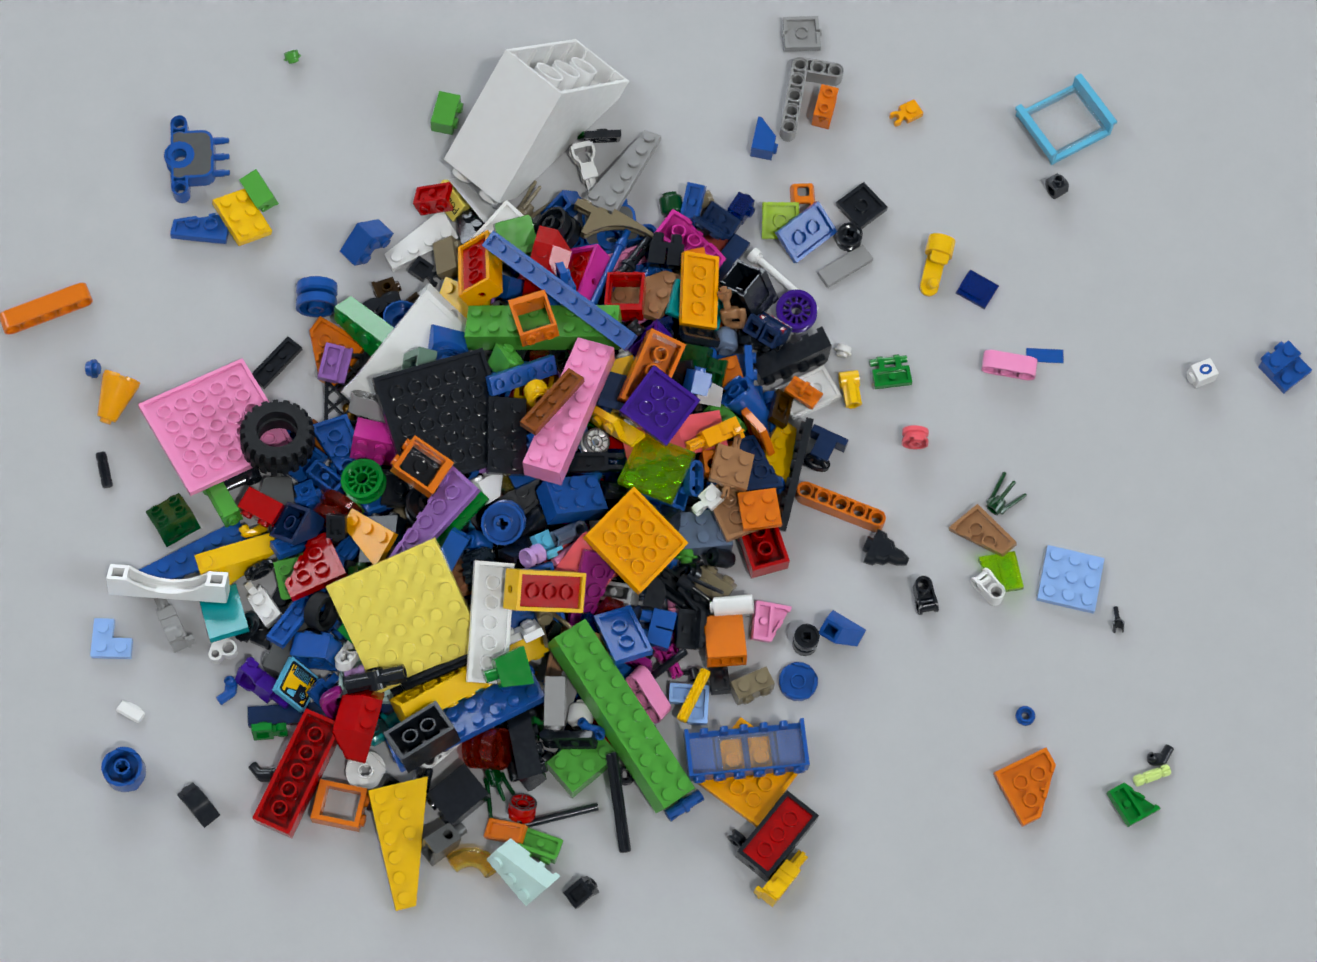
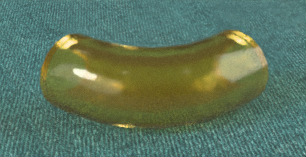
(471, 857)

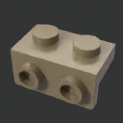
(711, 576)

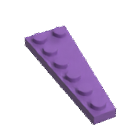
(443, 508)

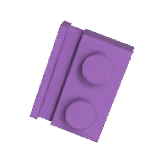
(335, 363)

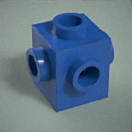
(311, 497)

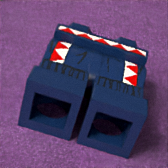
(768, 329)

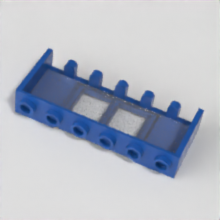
(746, 751)

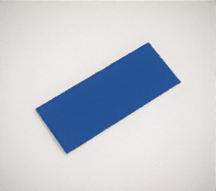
(1046, 355)

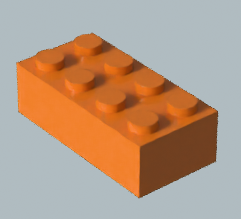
(654, 350)

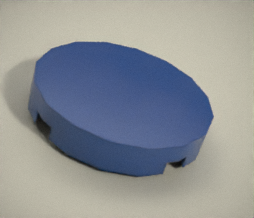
(798, 681)

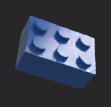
(575, 500)

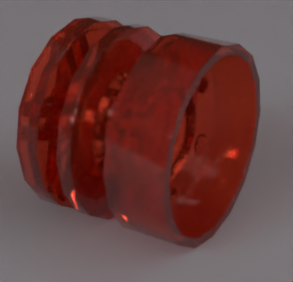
(488, 750)

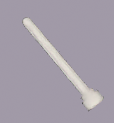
(756, 257)

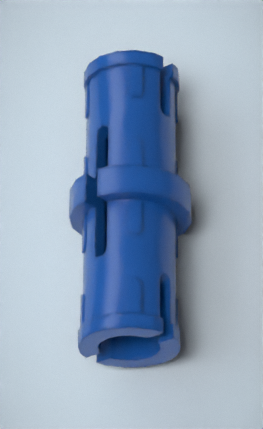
(684, 805)

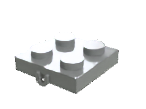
(801, 33)

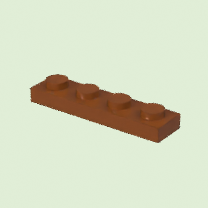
(552, 401)

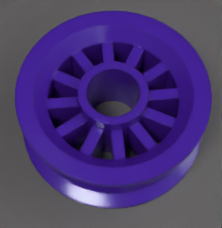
(805, 297)

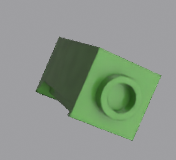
(224, 504)

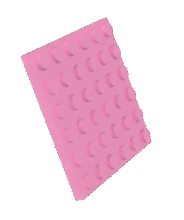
(202, 425)

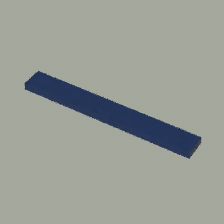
(290, 716)

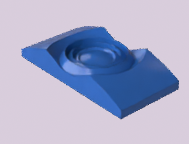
(446, 341)

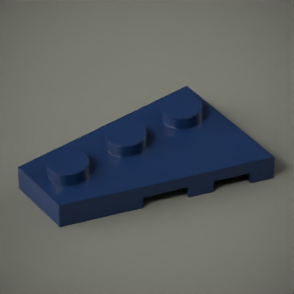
(762, 474)

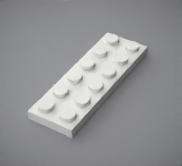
(488, 620)

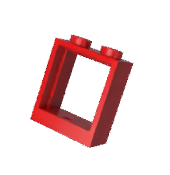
(627, 279)

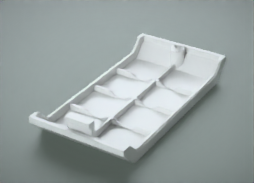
(408, 334)

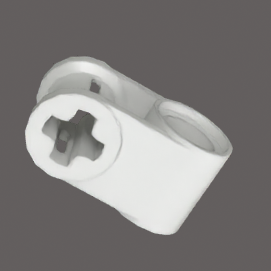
(987, 583)

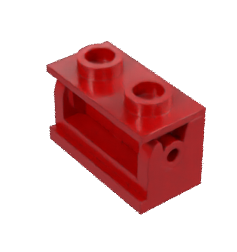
(260, 507)

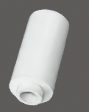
(732, 605)

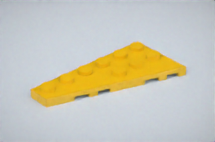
(399, 826)

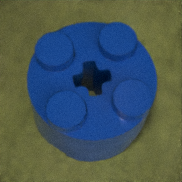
(117, 760)

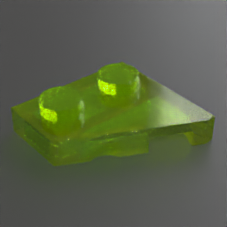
(1004, 569)

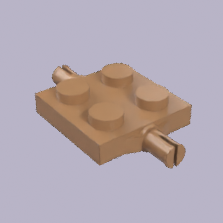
(731, 467)

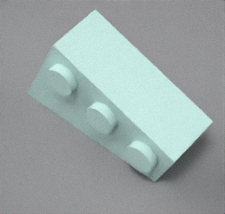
(520, 871)

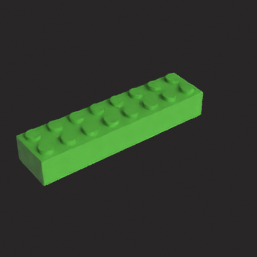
(496, 325)

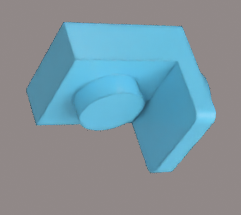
(545, 539)

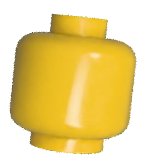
(534, 391)

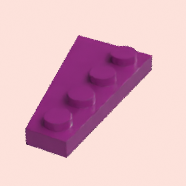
(597, 577)

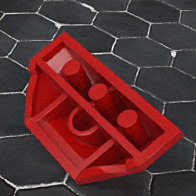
(547, 250)
(357, 723)

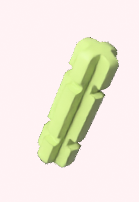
(1152, 775)

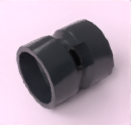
(805, 639)

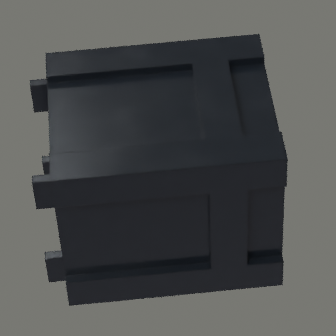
(749, 288)

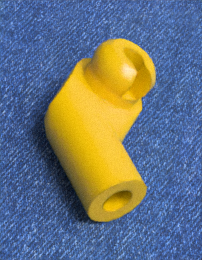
(246, 532)

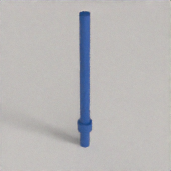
(620, 246)

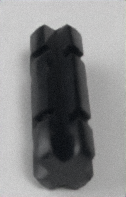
(104, 469)

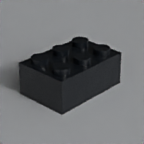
(422, 736)

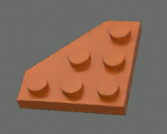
(325, 331)
(1027, 784)

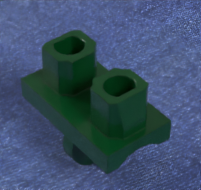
(717, 369)

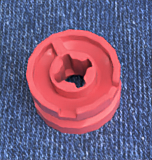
(915, 437)

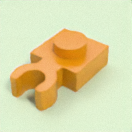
(909, 112)

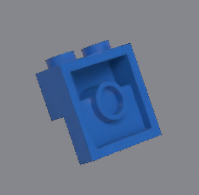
(1284, 366)

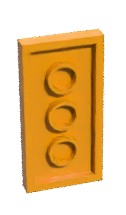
(699, 290)

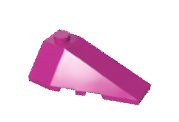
(691, 238)

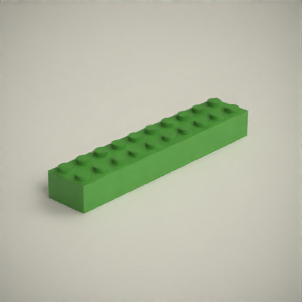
(621, 716)

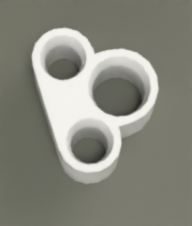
(218, 647)

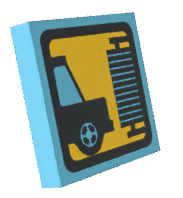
(294, 683)

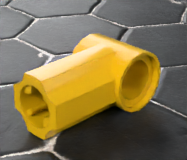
(850, 383)

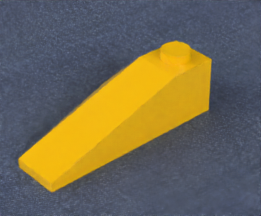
(235, 557)

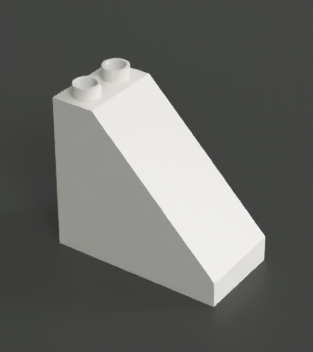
(531, 115)

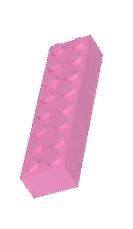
(559, 439)

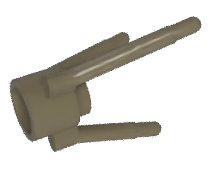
(526, 207)
(545, 618)

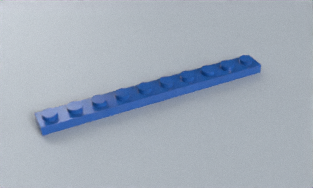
(560, 291)
(294, 616)

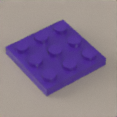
(659, 405)

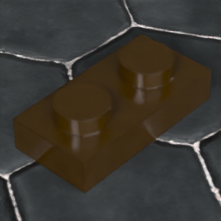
(780, 408)

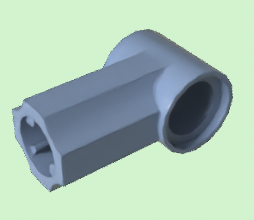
(568, 533)

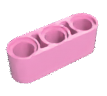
(1009, 365)
(649, 693)

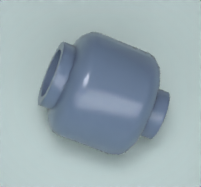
(728, 341)

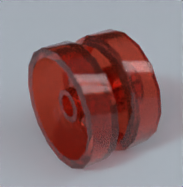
(335, 503)

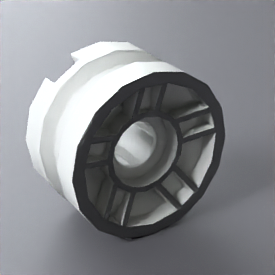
(600, 439)

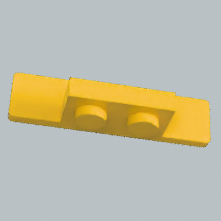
(616, 427)

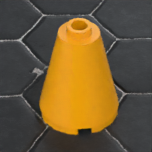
(115, 395)

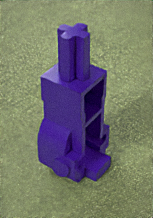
(255, 679)

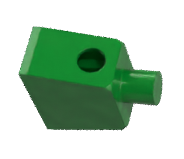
(510, 669)

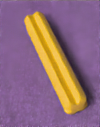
(693, 695)

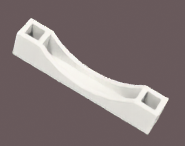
(128, 581)

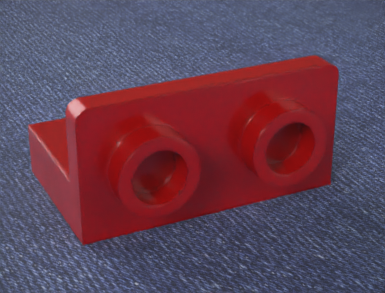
(433, 198)

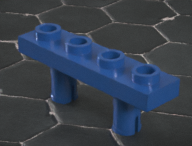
(521, 375)

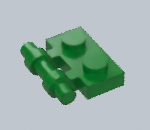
(891, 376)

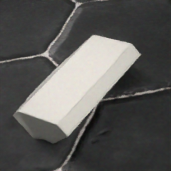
(131, 711)

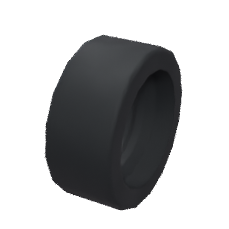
(313, 608)

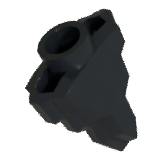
(882, 551)

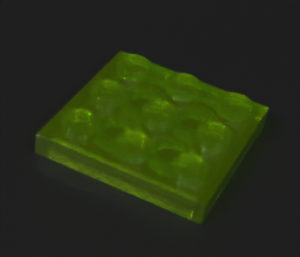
(656, 469)

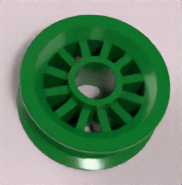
(353, 486)

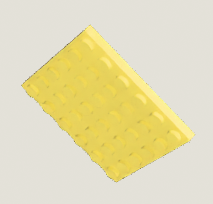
(404, 611)

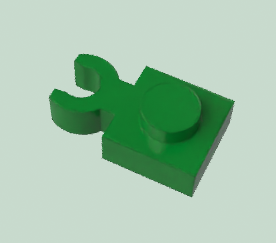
(267, 731)

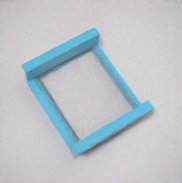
(1067, 120)

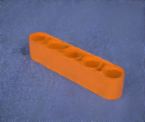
(45, 308)
(833, 499)

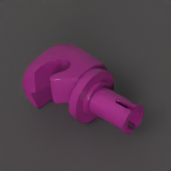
(329, 703)

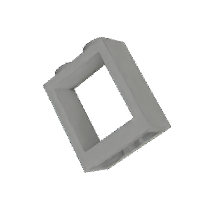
(555, 702)

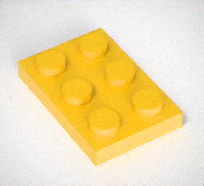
(241, 217)

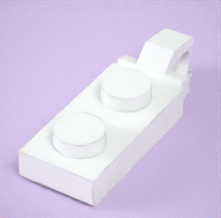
(263, 604)

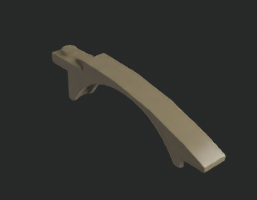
(601, 221)

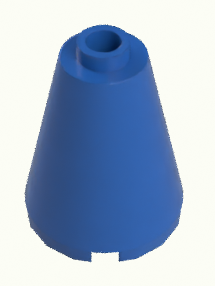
(741, 394)

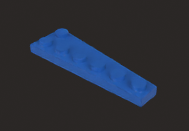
(336, 439)
(183, 561)

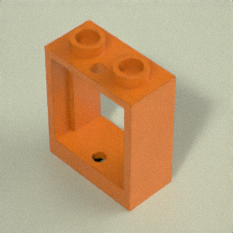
(537, 301)
(429, 451)
(320, 800)

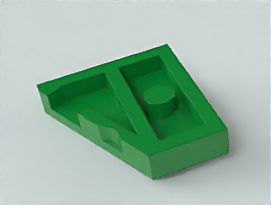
(1131, 804)

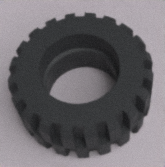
(273, 416)

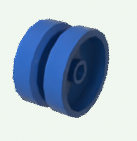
(316, 296)
(495, 530)

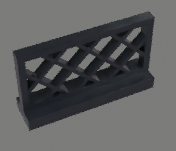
(363, 358)

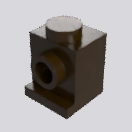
(381, 287)

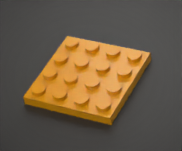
(635, 540)
(750, 796)

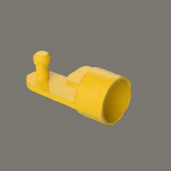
(938, 252)

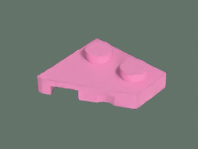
(767, 620)

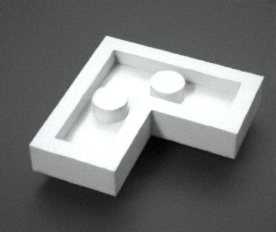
(528, 631)

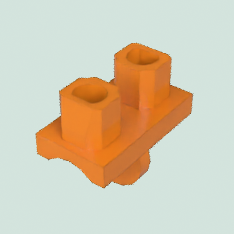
(803, 392)

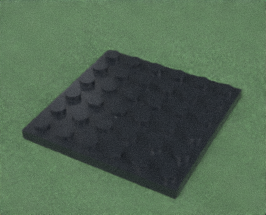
(443, 407)

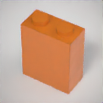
(725, 641)

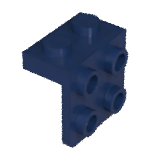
(718, 221)
(610, 393)

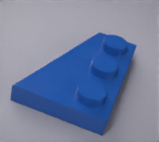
(201, 229)

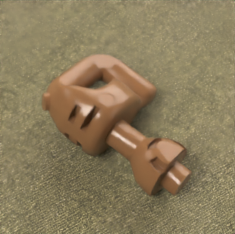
(730, 312)

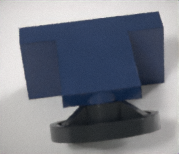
(823, 448)

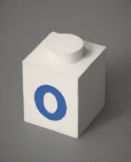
(1202, 373)

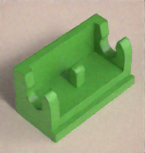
(258, 191)

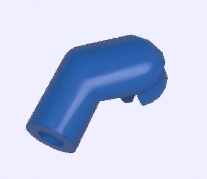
(230, 690)
(599, 732)

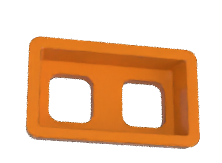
(802, 199)

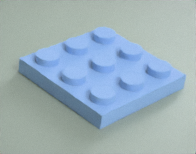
(1070, 579)

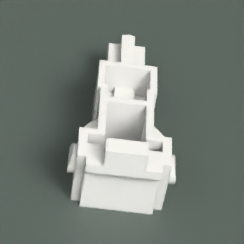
(587, 170)

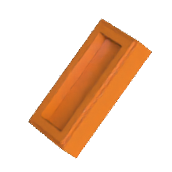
(504, 830)

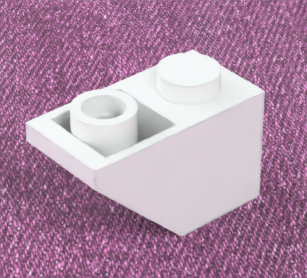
(489, 485)

